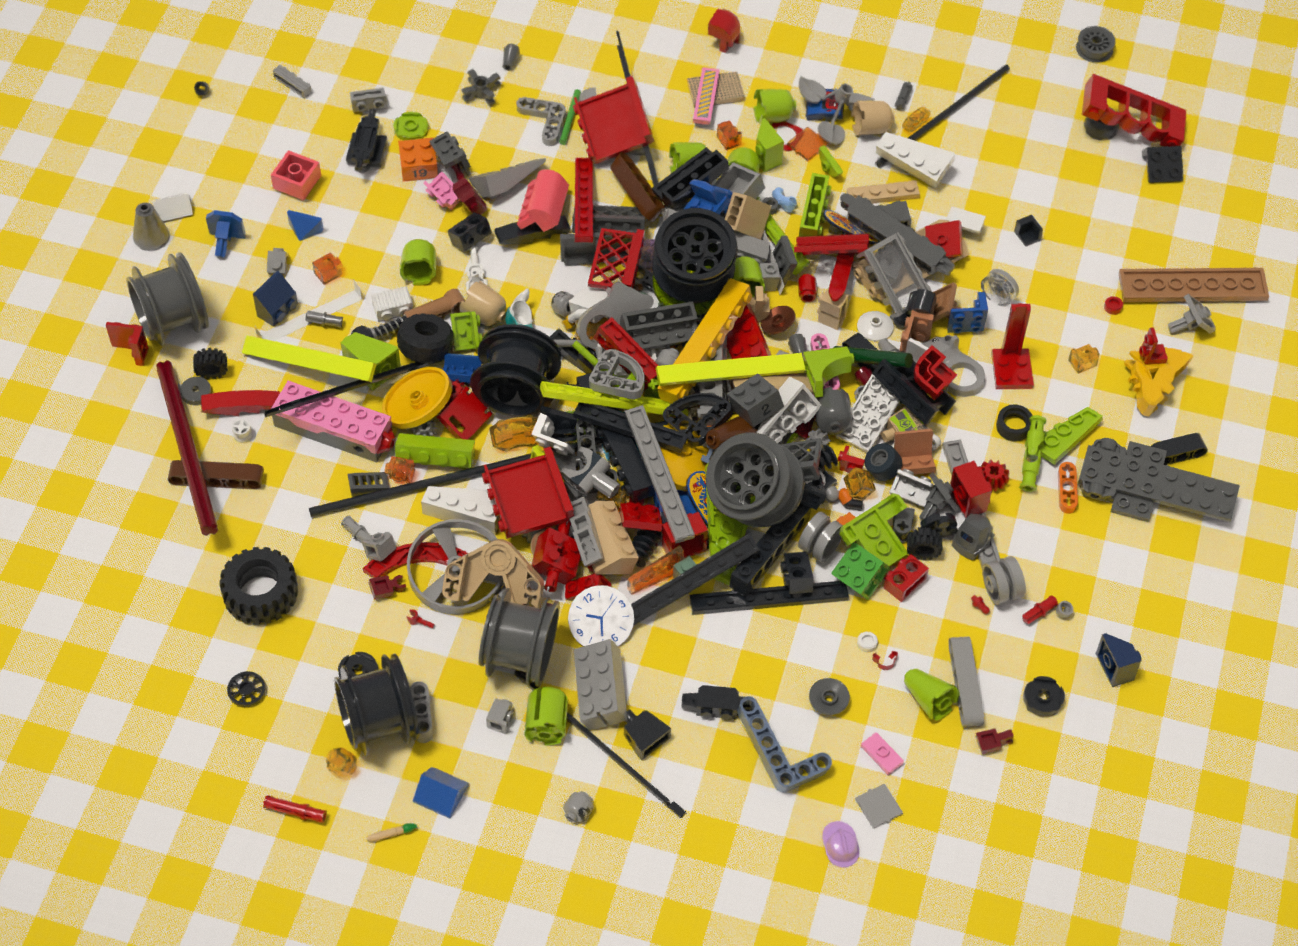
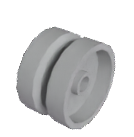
(820, 537)
(1004, 580)

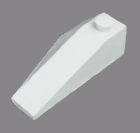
(798, 408)

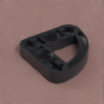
(700, 427)

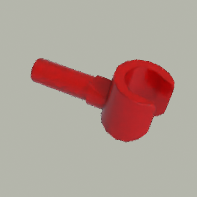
(416, 619)

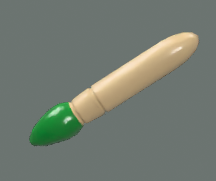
(406, 828)

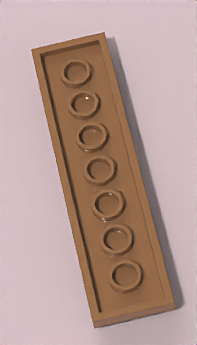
(1200, 283)

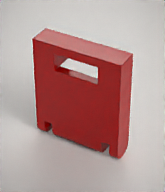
(467, 411)

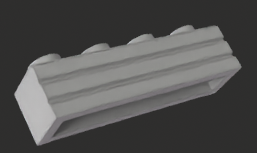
(292, 81)

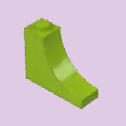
(826, 364)

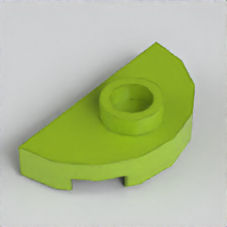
(829, 163)

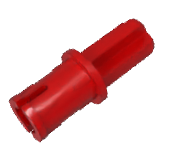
(1040, 609)

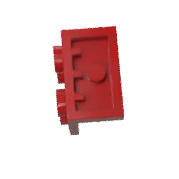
(129, 337)

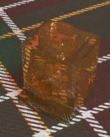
(728, 135)
(400, 469)

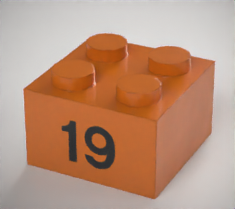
(417, 159)

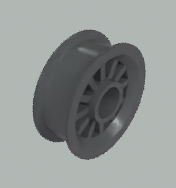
(1095, 44)

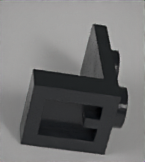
(814, 494)

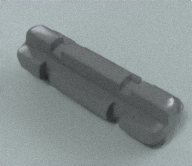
(903, 95)

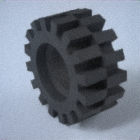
(210, 363)
(924, 544)

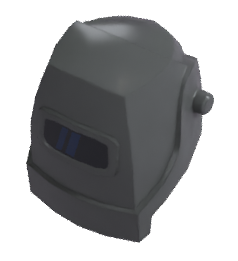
(973, 536)

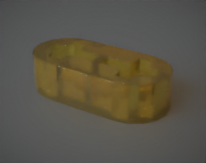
(916, 119)

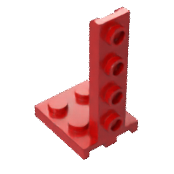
(1011, 362)

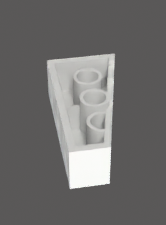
(916, 158)
(460, 503)

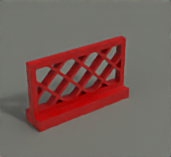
(832, 244)
(633, 258)

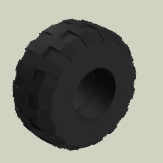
(425, 338)

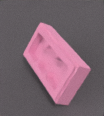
(882, 753)

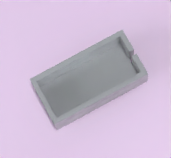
(741, 181)
(600, 684)

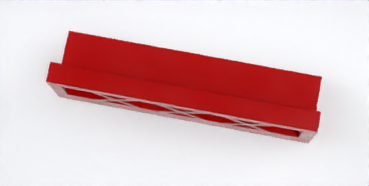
(620, 340)

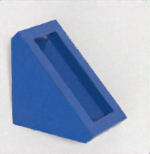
(304, 224)

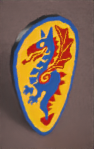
(842, 223)
(697, 493)

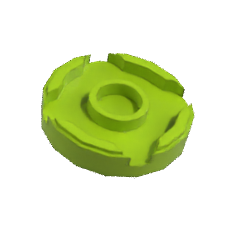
(410, 126)

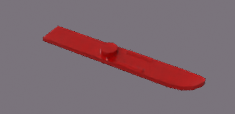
(840, 275)

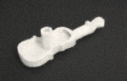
(475, 271)

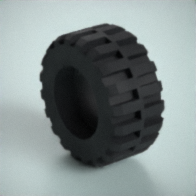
(257, 564)

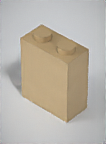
(747, 215)

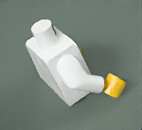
(581, 302)

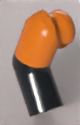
(849, 502)

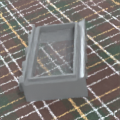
(894, 271)

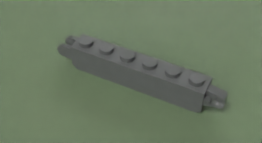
(881, 225)

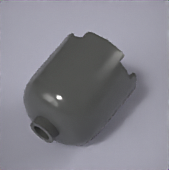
(835, 411)

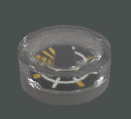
(1000, 287)

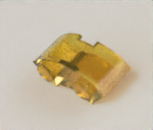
(513, 433)

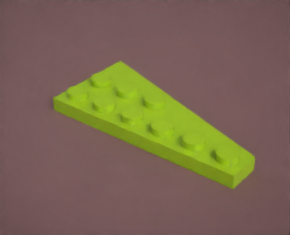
(723, 532)

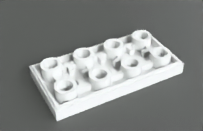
(869, 415)

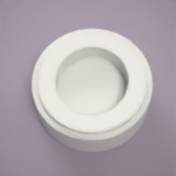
(867, 642)

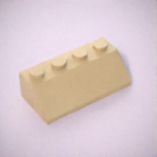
(616, 545)

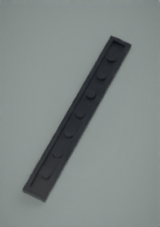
(694, 578)
(766, 598)

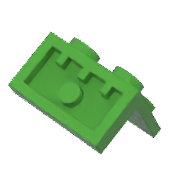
(860, 570)

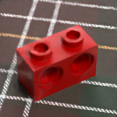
(908, 580)

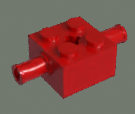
(556, 556)

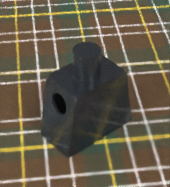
(645, 733)

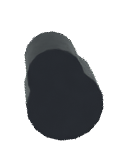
(921, 301)

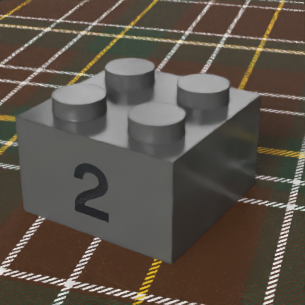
(755, 400)

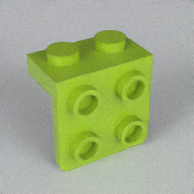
(465, 330)

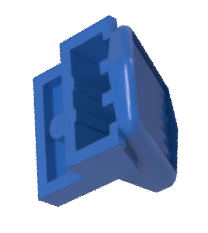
(709, 197)

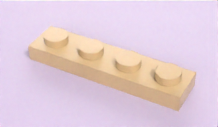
(887, 192)

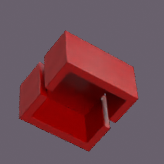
(691, 546)

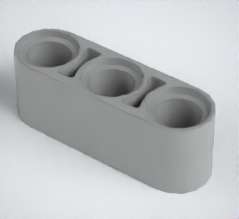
(422, 703)

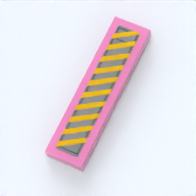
(706, 96)

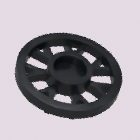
(246, 689)

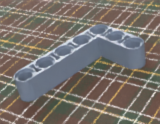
(775, 751)

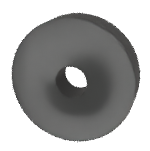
(190, 385)

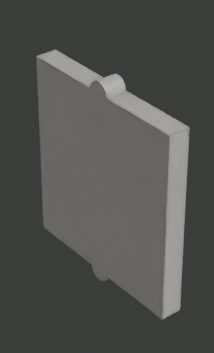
(879, 806)

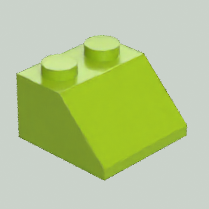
(769, 146)

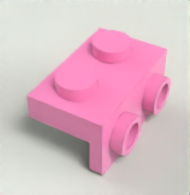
(443, 189)

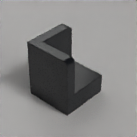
(1028, 230)

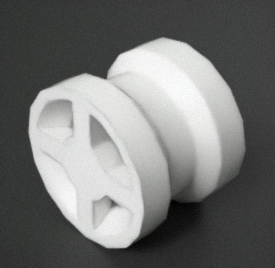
(239, 426)

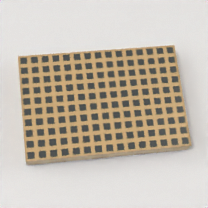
(728, 88)

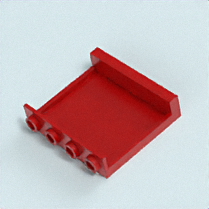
(614, 122)
(528, 495)

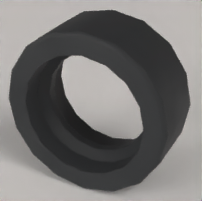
(1009, 433)

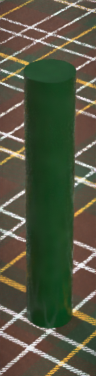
(874, 357)

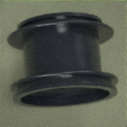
(689, 237)
(512, 369)
(376, 704)

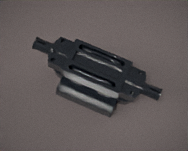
(366, 144)

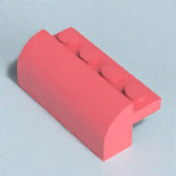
(544, 200)

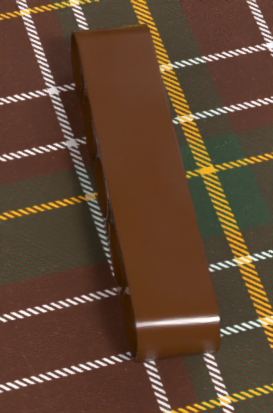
(637, 187)
(220, 474)

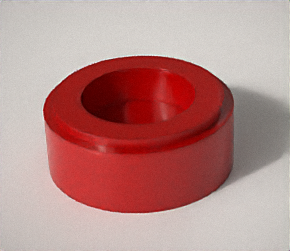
(1113, 305)

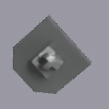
(939, 497)

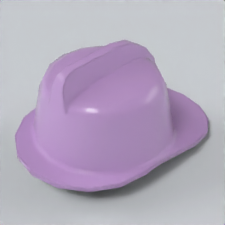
(840, 844)

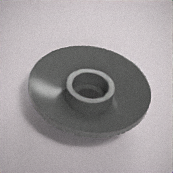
(830, 689)

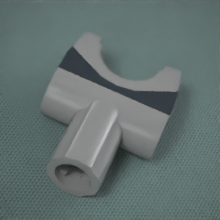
(591, 475)

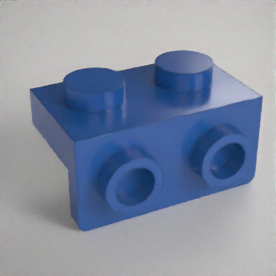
(460, 366)

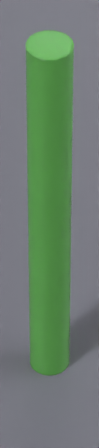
(569, 119)

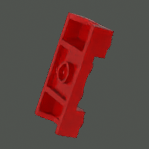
(746, 337)

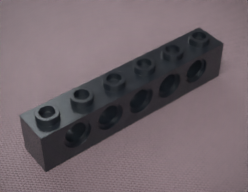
(771, 547)

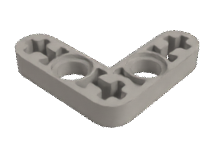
(548, 113)

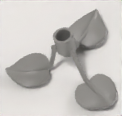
(814, 91)

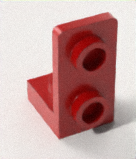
(1151, 351)
(576, 586)

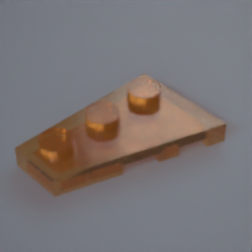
(656, 571)

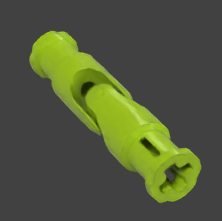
(1035, 440)

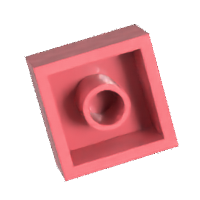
(296, 175)

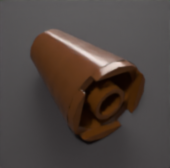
(727, 430)

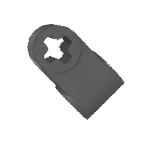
(903, 524)

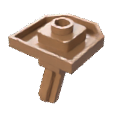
(945, 301)

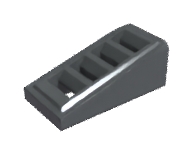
(361, 489)

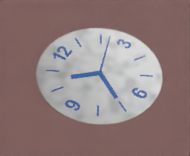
(600, 615)

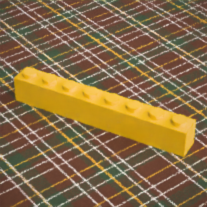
(710, 333)

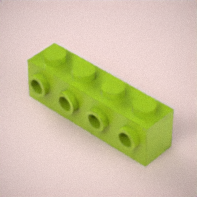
(814, 205)
(436, 450)

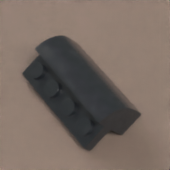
(704, 166)

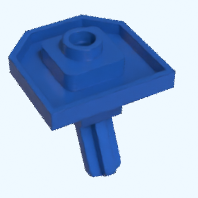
(224, 226)

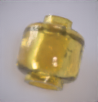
(341, 762)

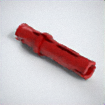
(303, 811)

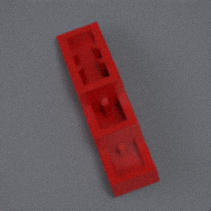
(238, 401)

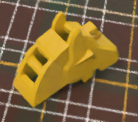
(1155, 380)

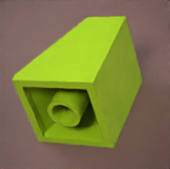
(371, 350)

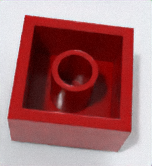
(970, 488)

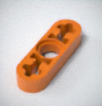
(1071, 480)

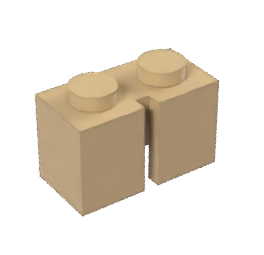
(831, 312)

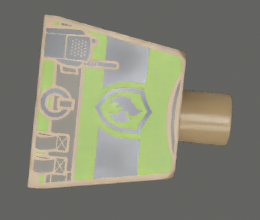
(902, 421)

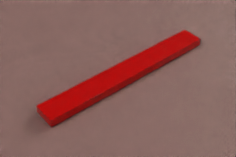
(583, 200)

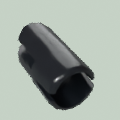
(559, 435)

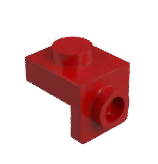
(849, 462)

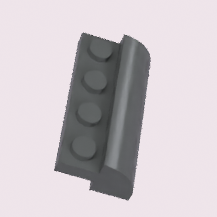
(661, 325)

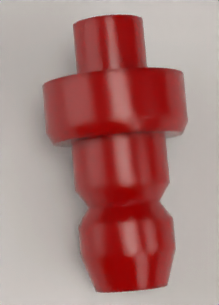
(978, 602)

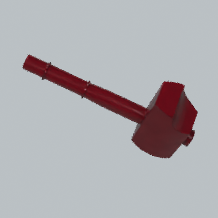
(467, 194)

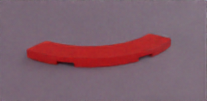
(425, 552)

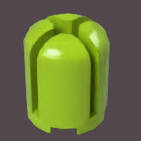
(546, 715)

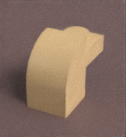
(760, 304)

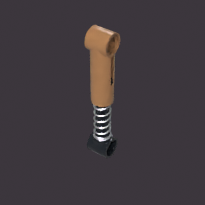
(440, 307)

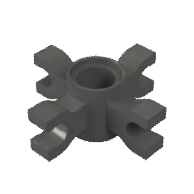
(481, 87)

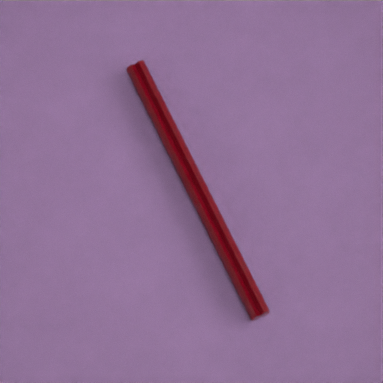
(187, 448)

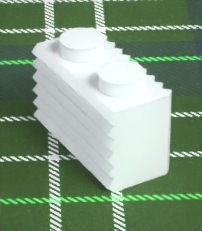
(391, 303)

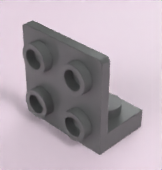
(449, 151)

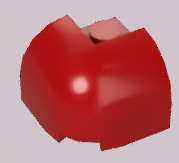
(725, 27)
(932, 374)

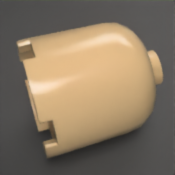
(871, 117)
(485, 302)

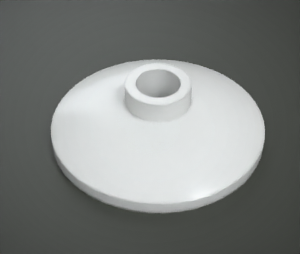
(875, 326)

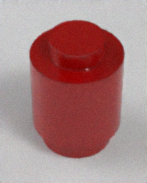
(807, 287)

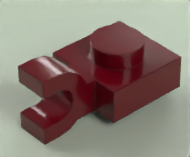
(991, 740)

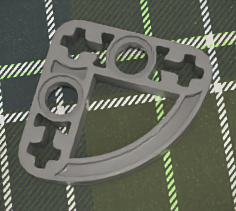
(632, 390)

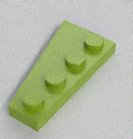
(1068, 434)

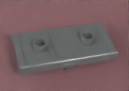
(584, 252)

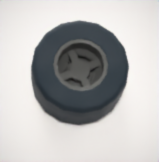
(883, 461)

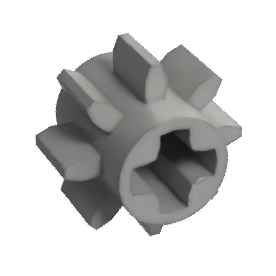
(425, 429)
(818, 434)

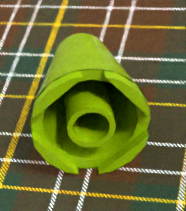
(931, 693)

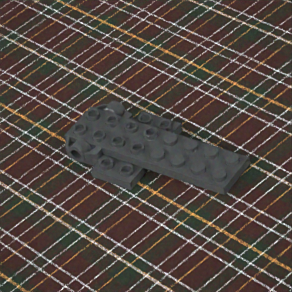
(1139, 478)

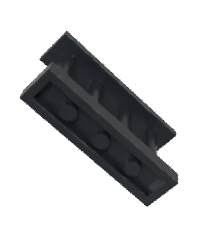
(912, 397)

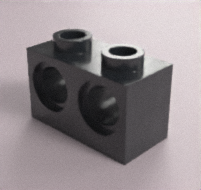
(469, 231)
(797, 572)

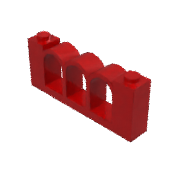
(1096, 107)

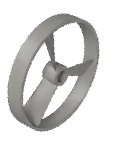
(444, 536)

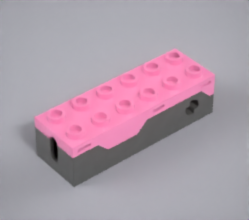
(336, 423)

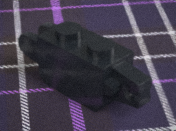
(714, 702)

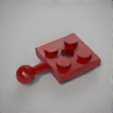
(639, 516)

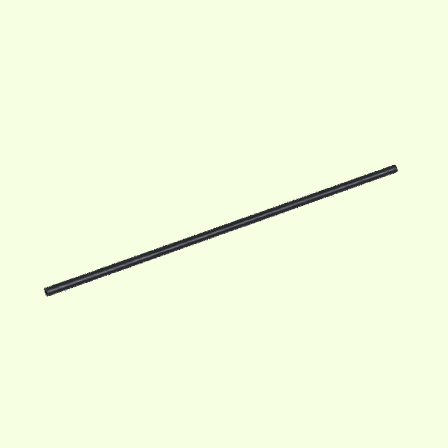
(434, 481)

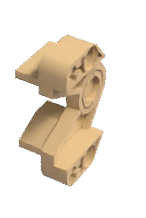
(498, 559)

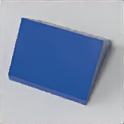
(439, 791)

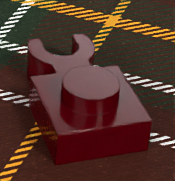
(384, 587)

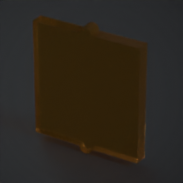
(807, 143)

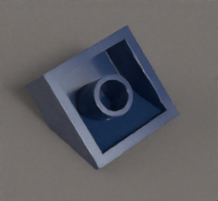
(274, 299)
(1118, 659)

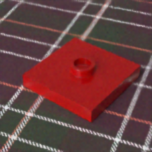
(946, 235)

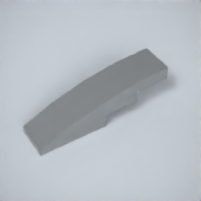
(585, 532)

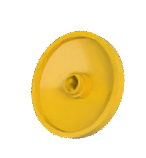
(417, 397)
(685, 463)

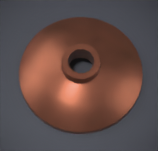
(778, 320)

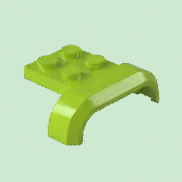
(874, 532)

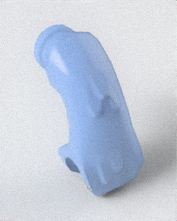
(787, 203)

